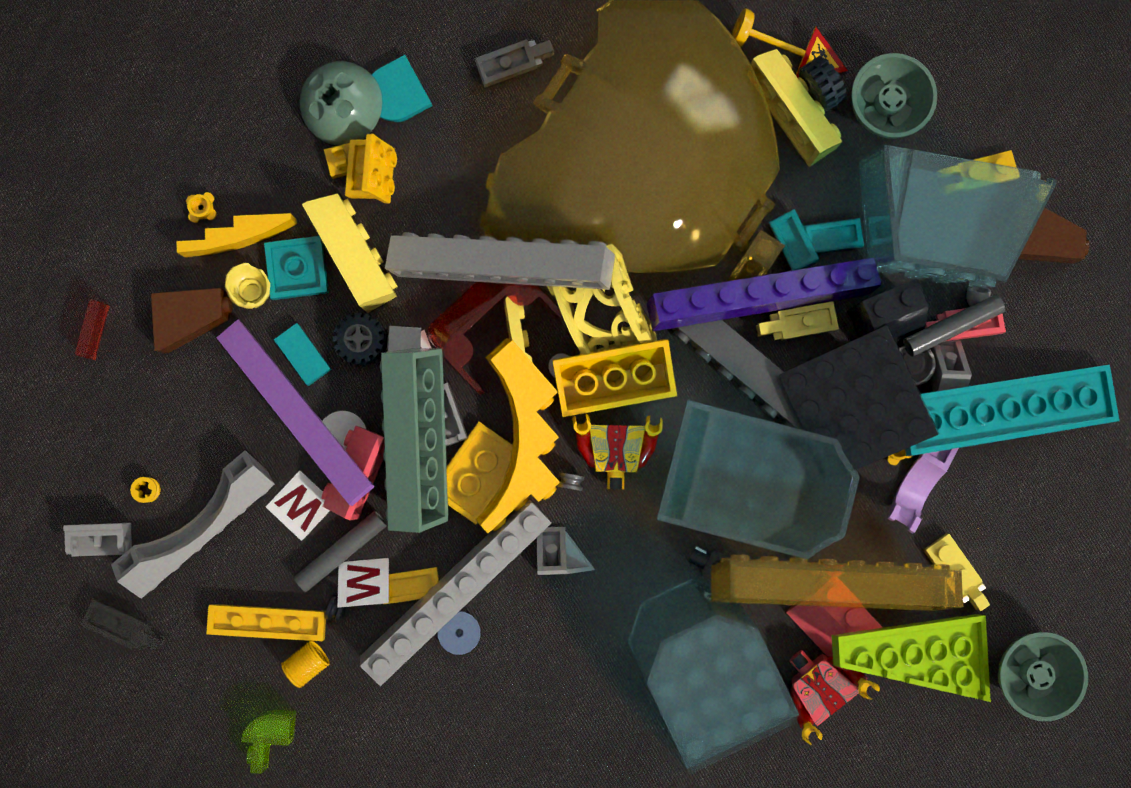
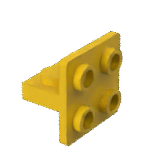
(370, 169)

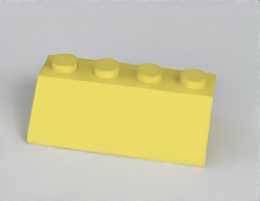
(794, 108)
(350, 251)

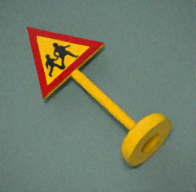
(816, 47)

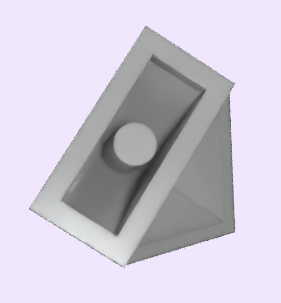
(559, 553)

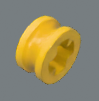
(153, 485)

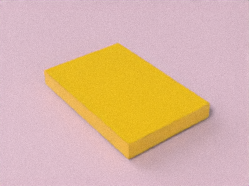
(477, 471)

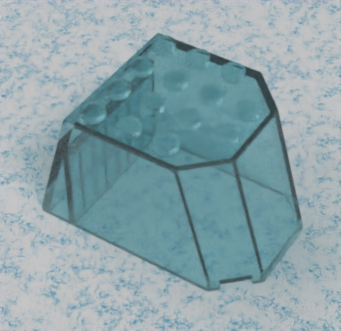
(948, 215)
(758, 482)
(709, 674)

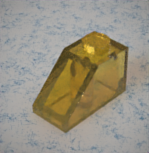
(758, 257)

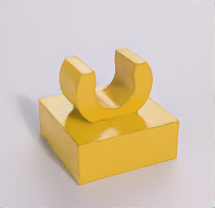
(337, 160)

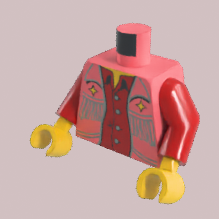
(823, 689)

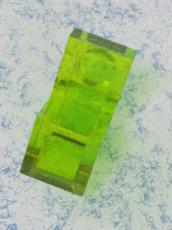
(272, 728)

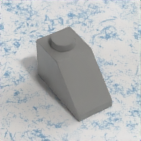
(951, 366)

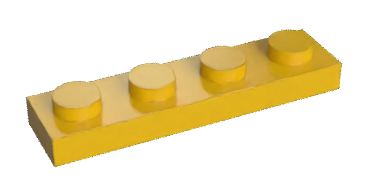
(266, 622)

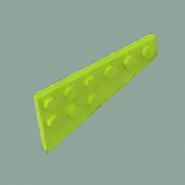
(930, 654)

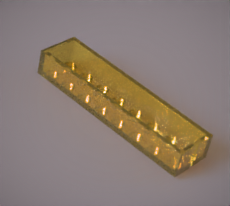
(836, 584)

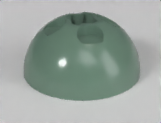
(903, 86)
(350, 111)
(1056, 682)

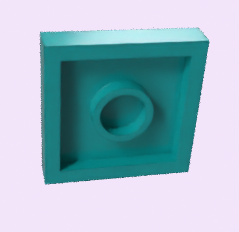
(296, 267)

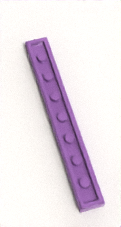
(295, 413)

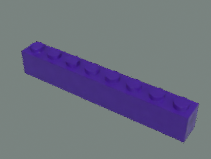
(762, 294)

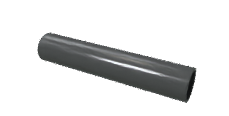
(954, 325)
(340, 551)

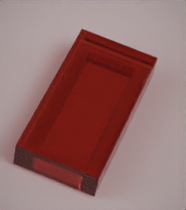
(92, 329)

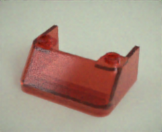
(450, 326)

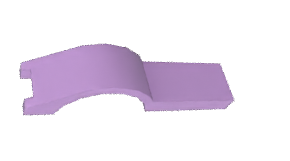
(917, 486)

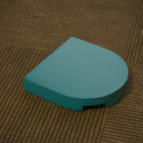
(400, 91)

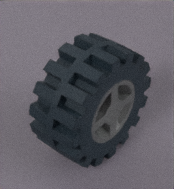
(823, 82)
(349, 339)

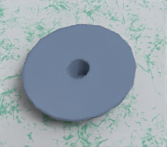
(460, 634)

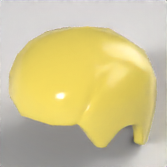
(247, 286)

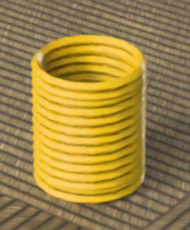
(305, 664)

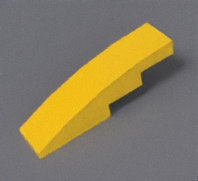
(246, 231)

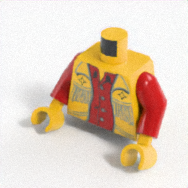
(616, 447)

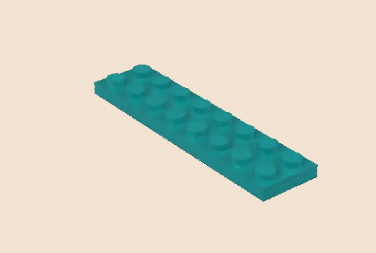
(1019, 408)

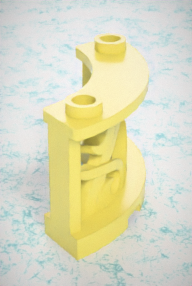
(632, 313)

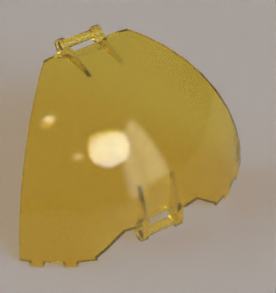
(648, 148)

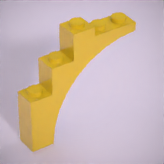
(532, 436)

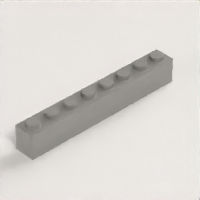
(501, 261)
(453, 592)

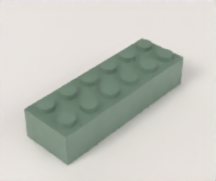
(414, 439)

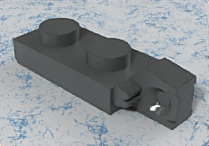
(512, 61)

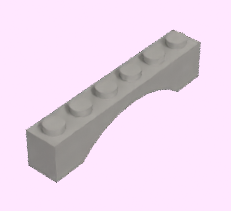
(150, 563)

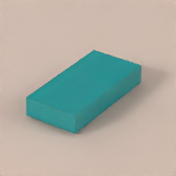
(836, 235)
(798, 246)
(302, 354)

